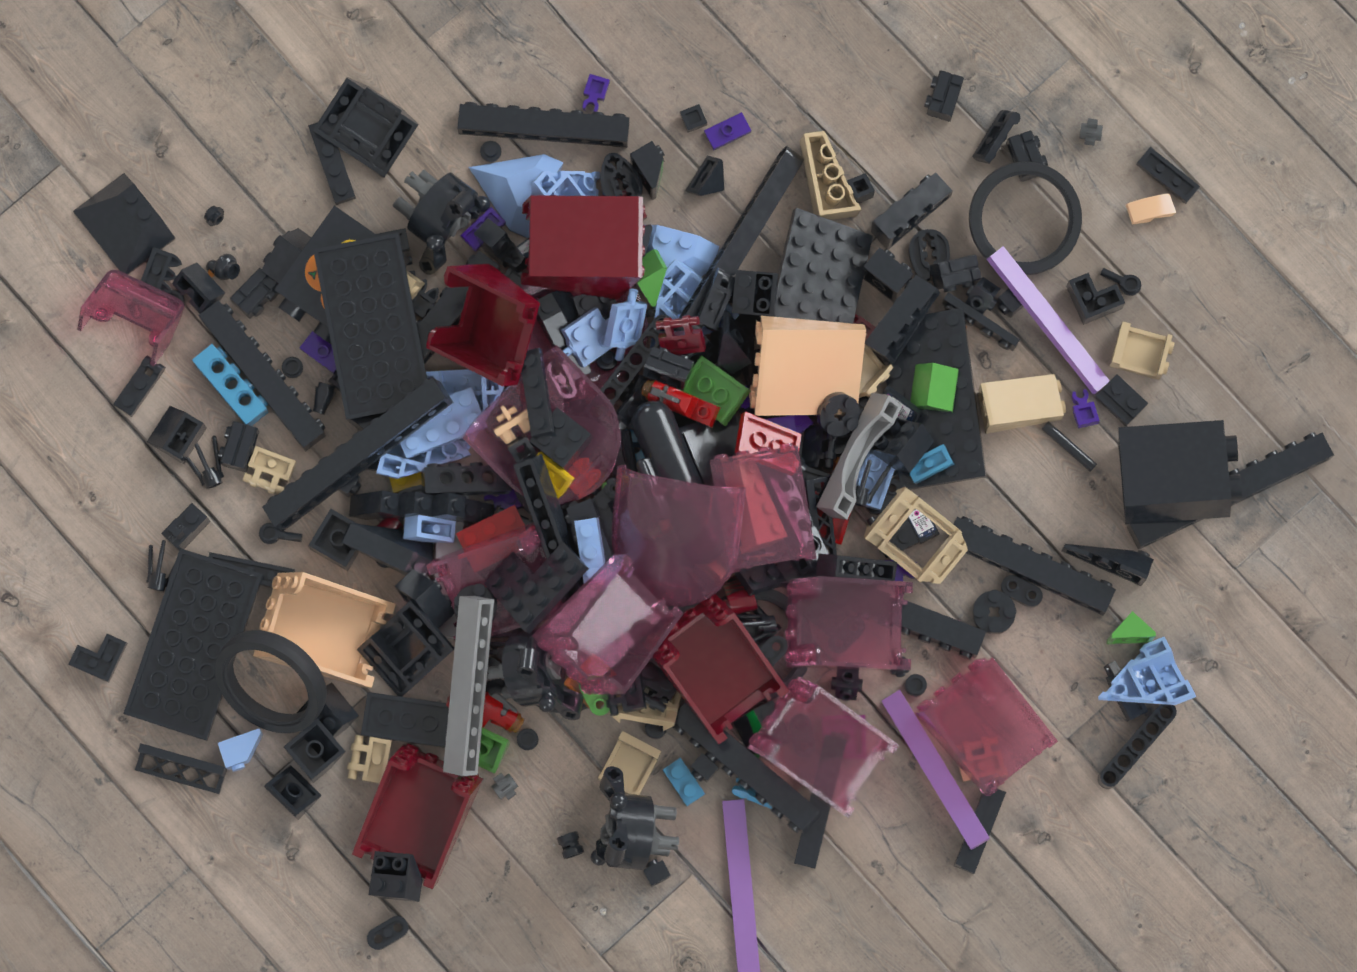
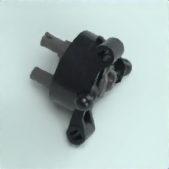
(440, 212)
(534, 677)
(630, 827)

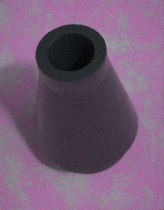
(323, 396)

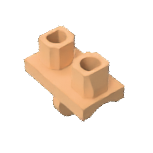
(504, 429)

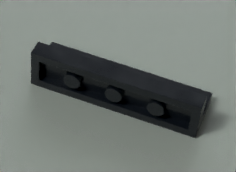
(827, 521)
(182, 760)
(986, 812)

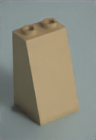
(1020, 402)

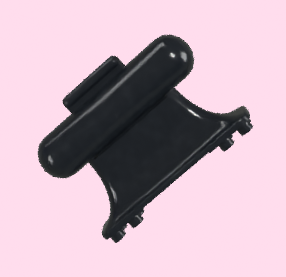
(681, 451)

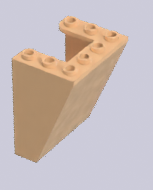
(804, 364)
(325, 623)

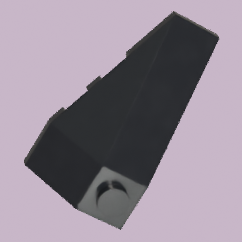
(554, 315)
(1123, 563)

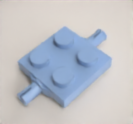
(625, 324)
(586, 337)

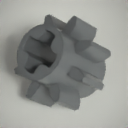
(1091, 131)
(504, 786)

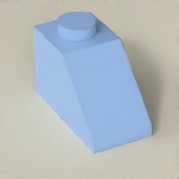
(429, 529)
(239, 749)

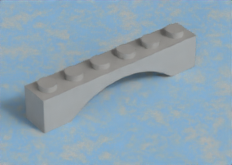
(840, 491)

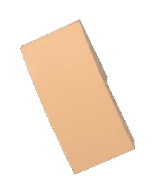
(1149, 208)

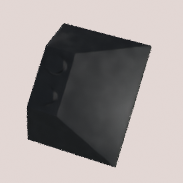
(366, 126)
(124, 224)
(406, 648)

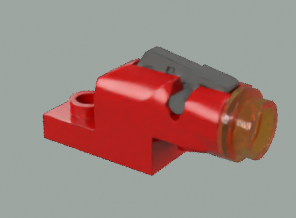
(681, 402)
(500, 712)

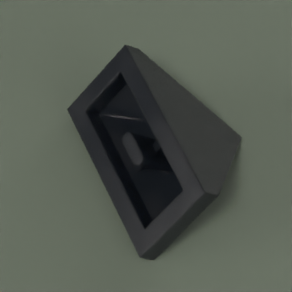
(708, 178)

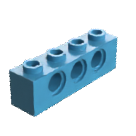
(207, 361)

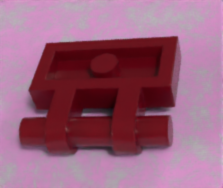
(684, 341)

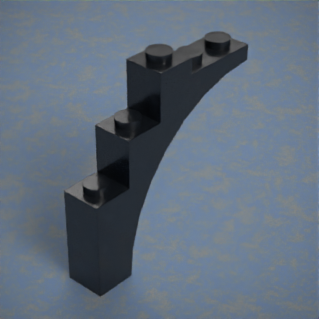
(393, 505)

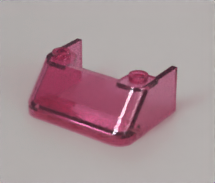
(136, 303)

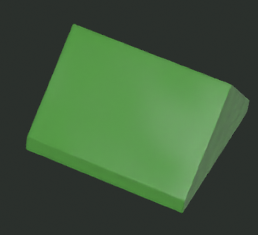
(653, 276)
(934, 387)
(1132, 631)
(492, 750)

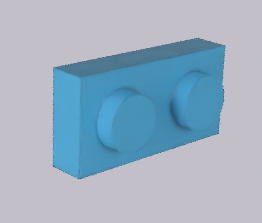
(931, 463)
(683, 782)

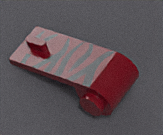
(737, 597)

